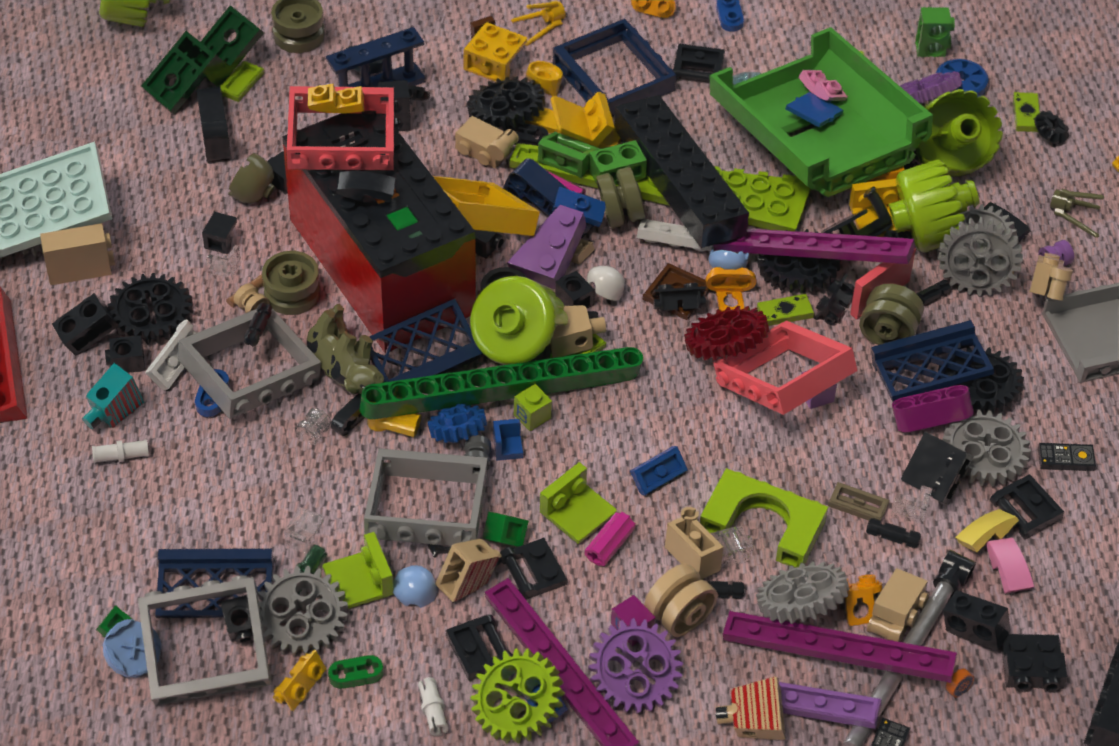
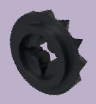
(418, 93)
(1046, 122)

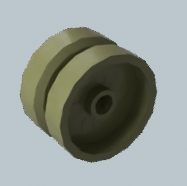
(298, 25)
(624, 196)
(291, 282)
(891, 314)

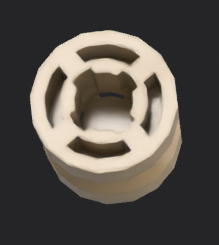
(248, 298)

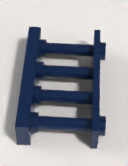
(376, 50)

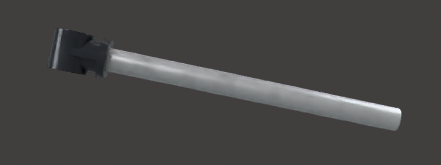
(953, 572)

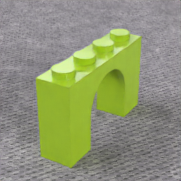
(740, 493)

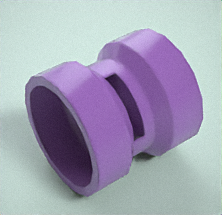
(1061, 248)

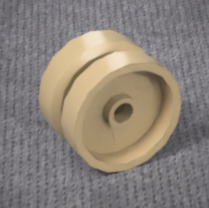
(681, 600)

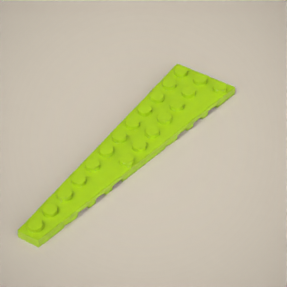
(770, 200)

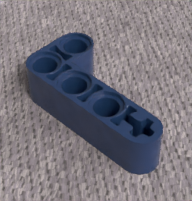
(537, 185)

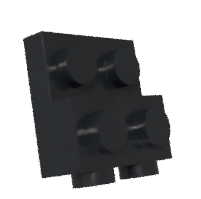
(1033, 662)

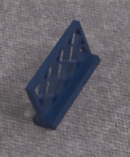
(926, 347)
(438, 365)
(209, 561)

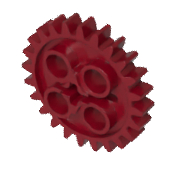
(726, 333)

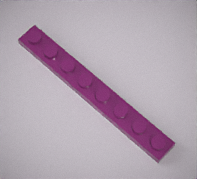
(822, 246)
(840, 646)
(578, 689)

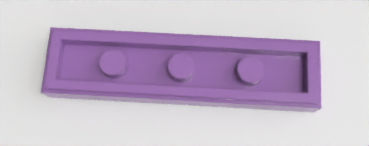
(830, 705)

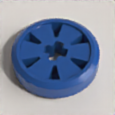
(973, 74)

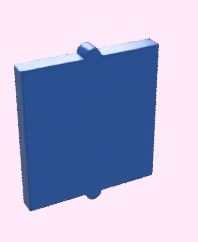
(814, 109)

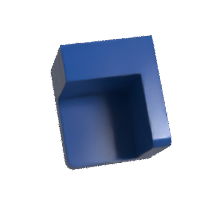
(507, 439)

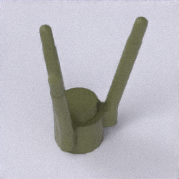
(1064, 200)

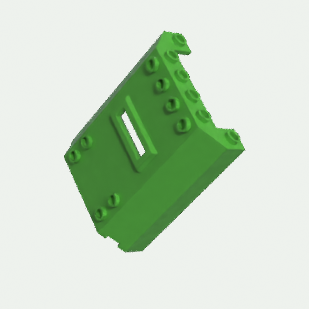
(870, 138)

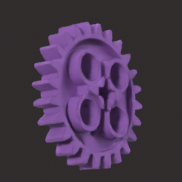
(932, 86)
(652, 647)

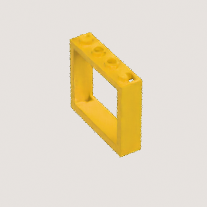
(490, 206)

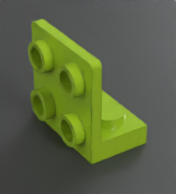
(575, 505)
(362, 575)

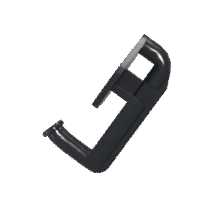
(882, 223)

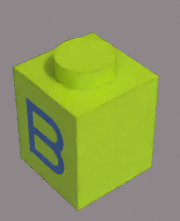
(532, 407)

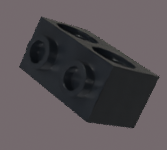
(401, 104)
(85, 324)
(977, 620)

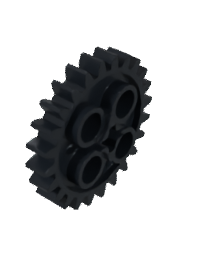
(507, 102)
(797, 271)
(169, 302)
(992, 390)

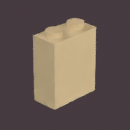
(77, 254)

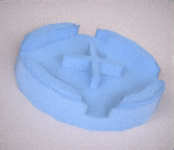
(125, 648)

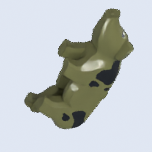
(340, 353)

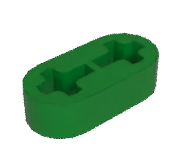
(355, 672)

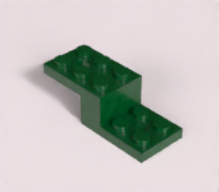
(195, 59)

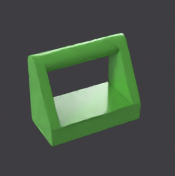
(564, 157)

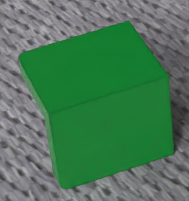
(505, 529)

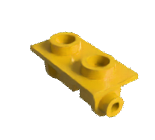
(304, 676)

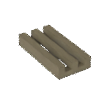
(857, 506)

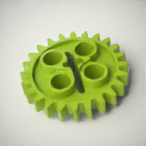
(530, 672)

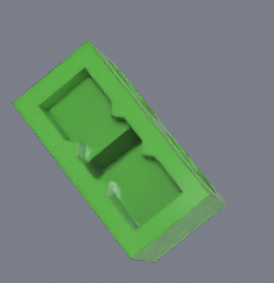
(933, 32)
(618, 157)

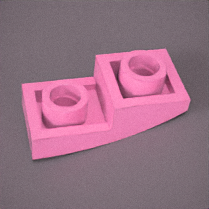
(821, 87)
(1010, 562)

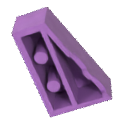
(551, 248)

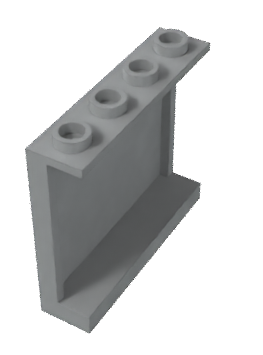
(1087, 330)

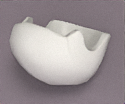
(608, 282)

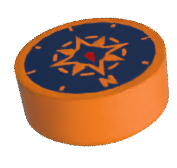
(961, 682)

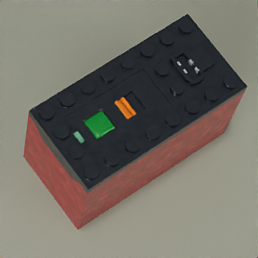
(379, 253)

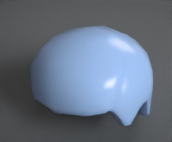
(728, 259)
(415, 586)

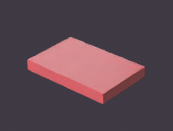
(882, 274)

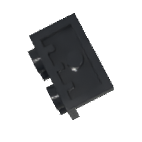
(937, 467)

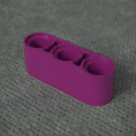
(932, 408)

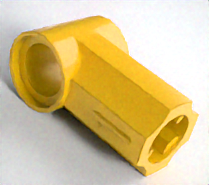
(402, 424)

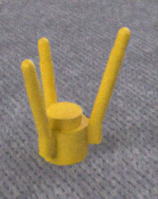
(552, 12)

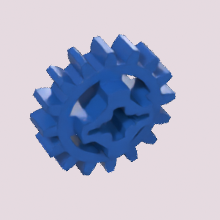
(457, 423)

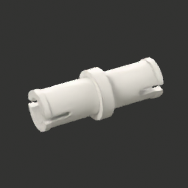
(120, 451)
(433, 706)

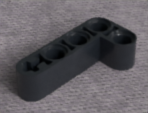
(213, 124)

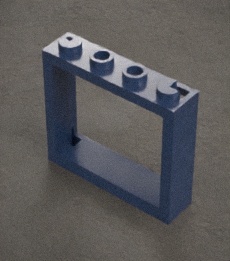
(566, 54)

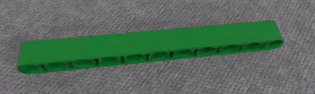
(618, 365)

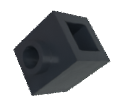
(487, 242)

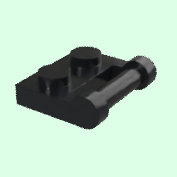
(697, 58)
(1033, 501)
(540, 564)
(470, 647)

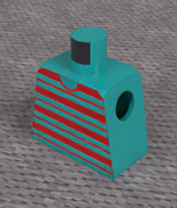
(112, 398)

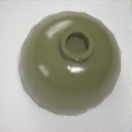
(253, 180)

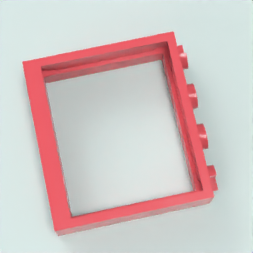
(341, 157)
(835, 364)

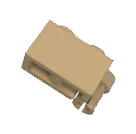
(484, 142)
(1050, 277)
(693, 543)
(898, 605)

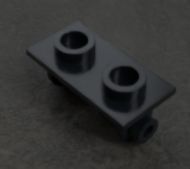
(689, 295)
(829, 306)

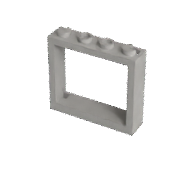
(226, 334)
(432, 467)
(212, 685)

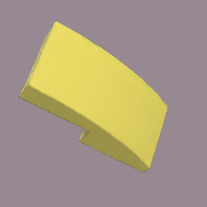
(994, 524)

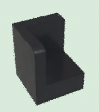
(217, 232)

